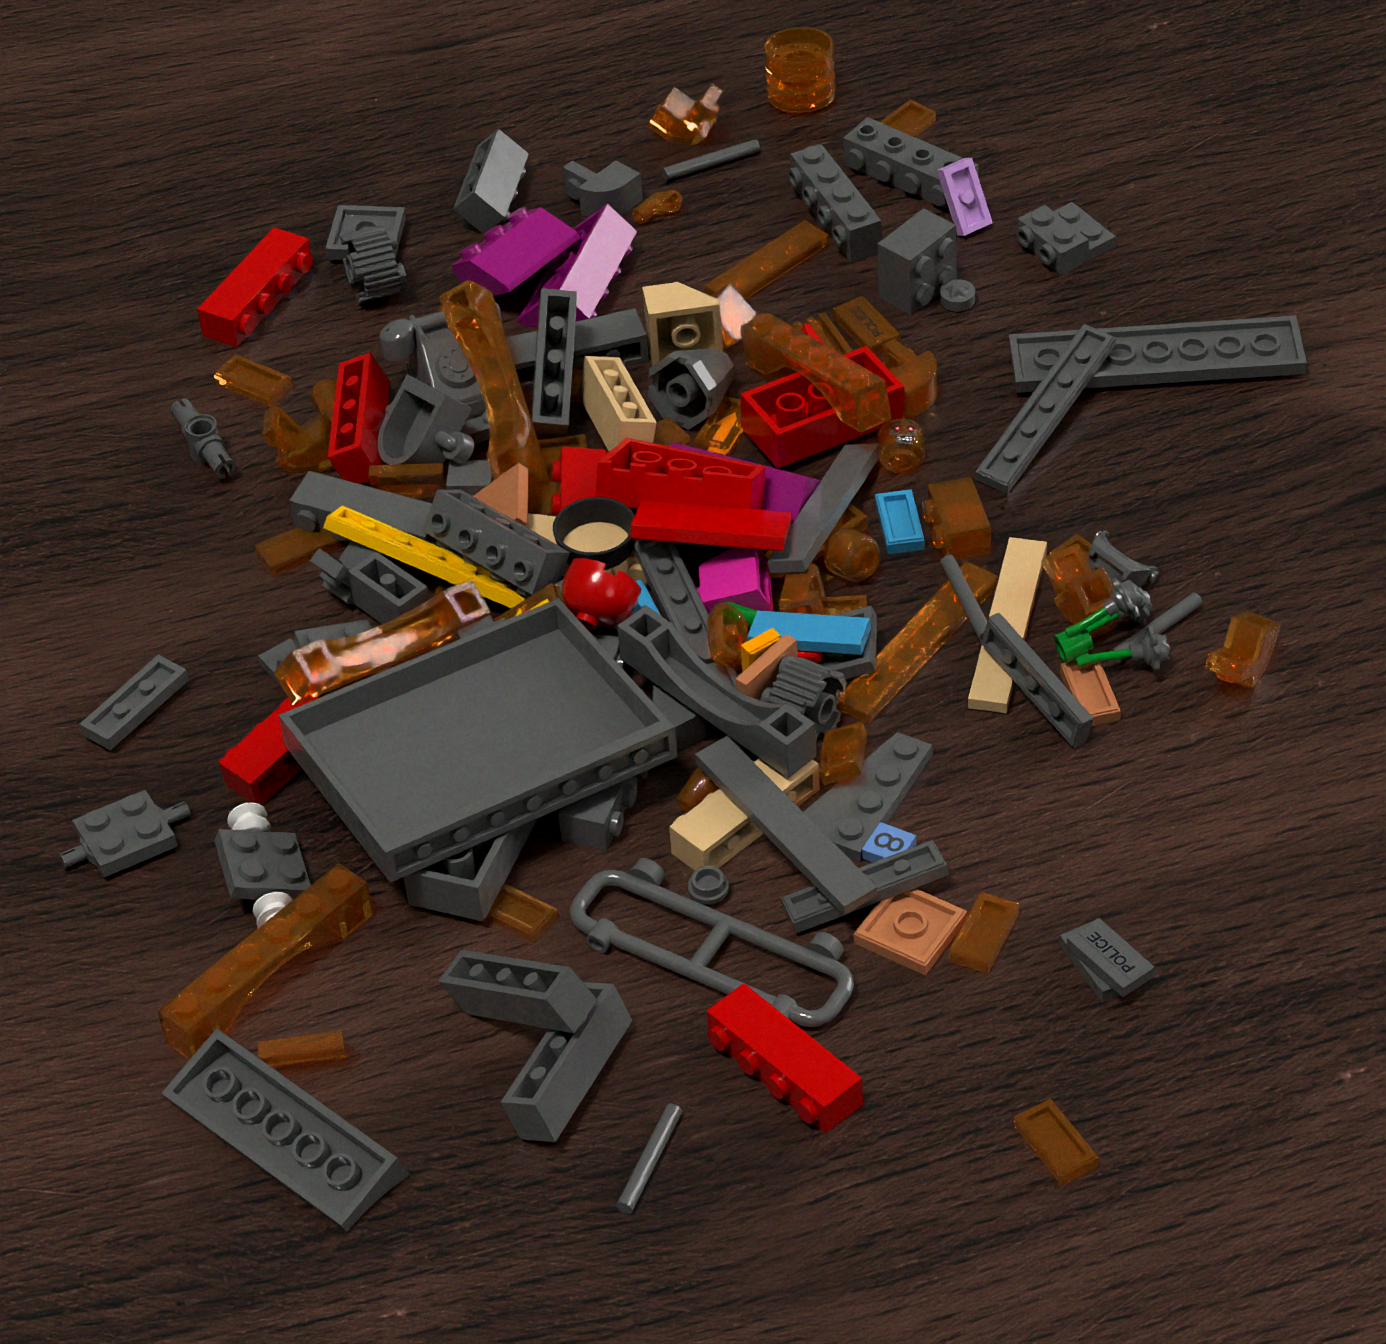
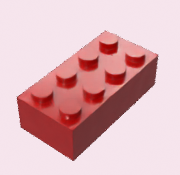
(795, 420)

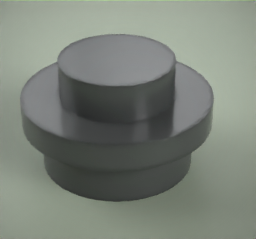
(708, 885)

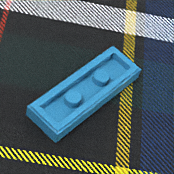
(816, 631)

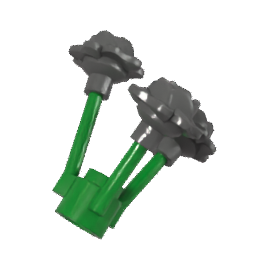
(1125, 602)

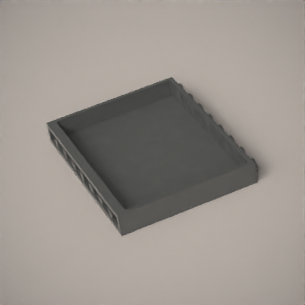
(476, 738)

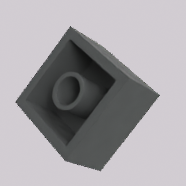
(916, 261)

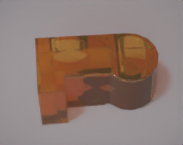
(803, 592)

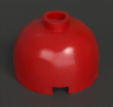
(598, 596)

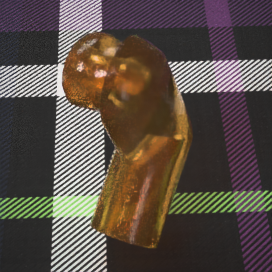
(657, 204)

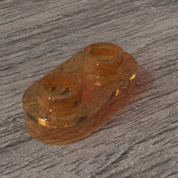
(725, 635)

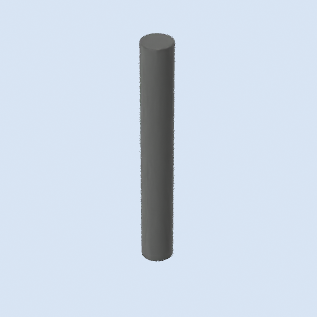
(711, 159)
(964, 595)
(1164, 621)
(649, 1158)

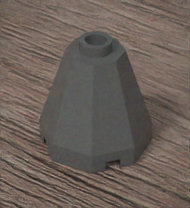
(690, 384)

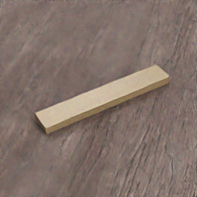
(1014, 600)

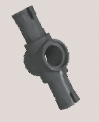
(203, 438)

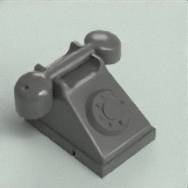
(433, 356)

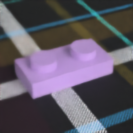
(964, 196)

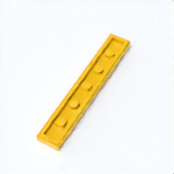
(420, 554)

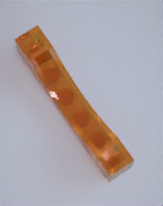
(479, 331)
(851, 390)
(337, 662)
(213, 1000)

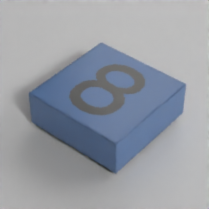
(886, 842)

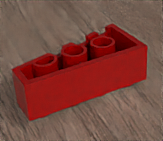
(670, 474)

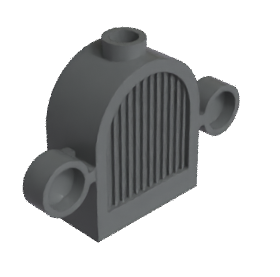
(424, 427)

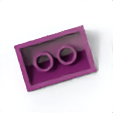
(514, 250)

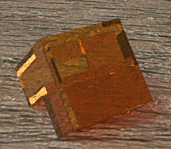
(734, 313)

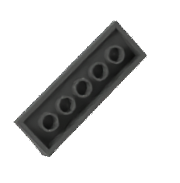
(284, 1130)

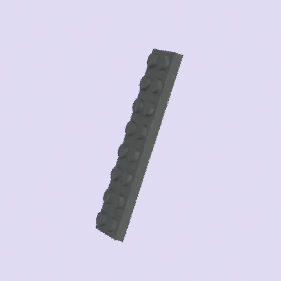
(1171, 352)

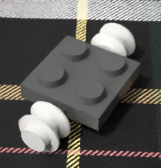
(260, 862)

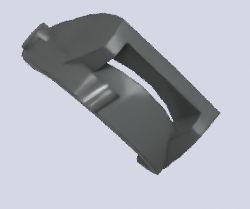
(1133, 571)

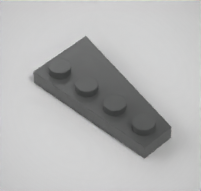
(855, 808)

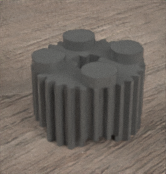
(373, 263)
(809, 690)

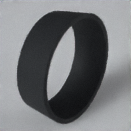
(594, 510)

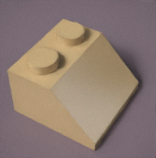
(680, 320)

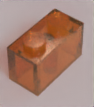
(957, 519)

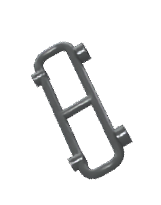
(645, 881)

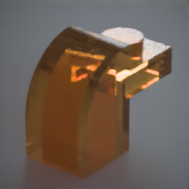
(683, 119)
(915, 373)
(298, 447)
(1077, 586)
(1245, 649)

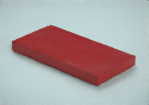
(711, 525)

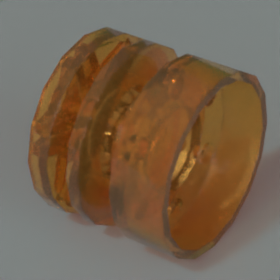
(800, 69)

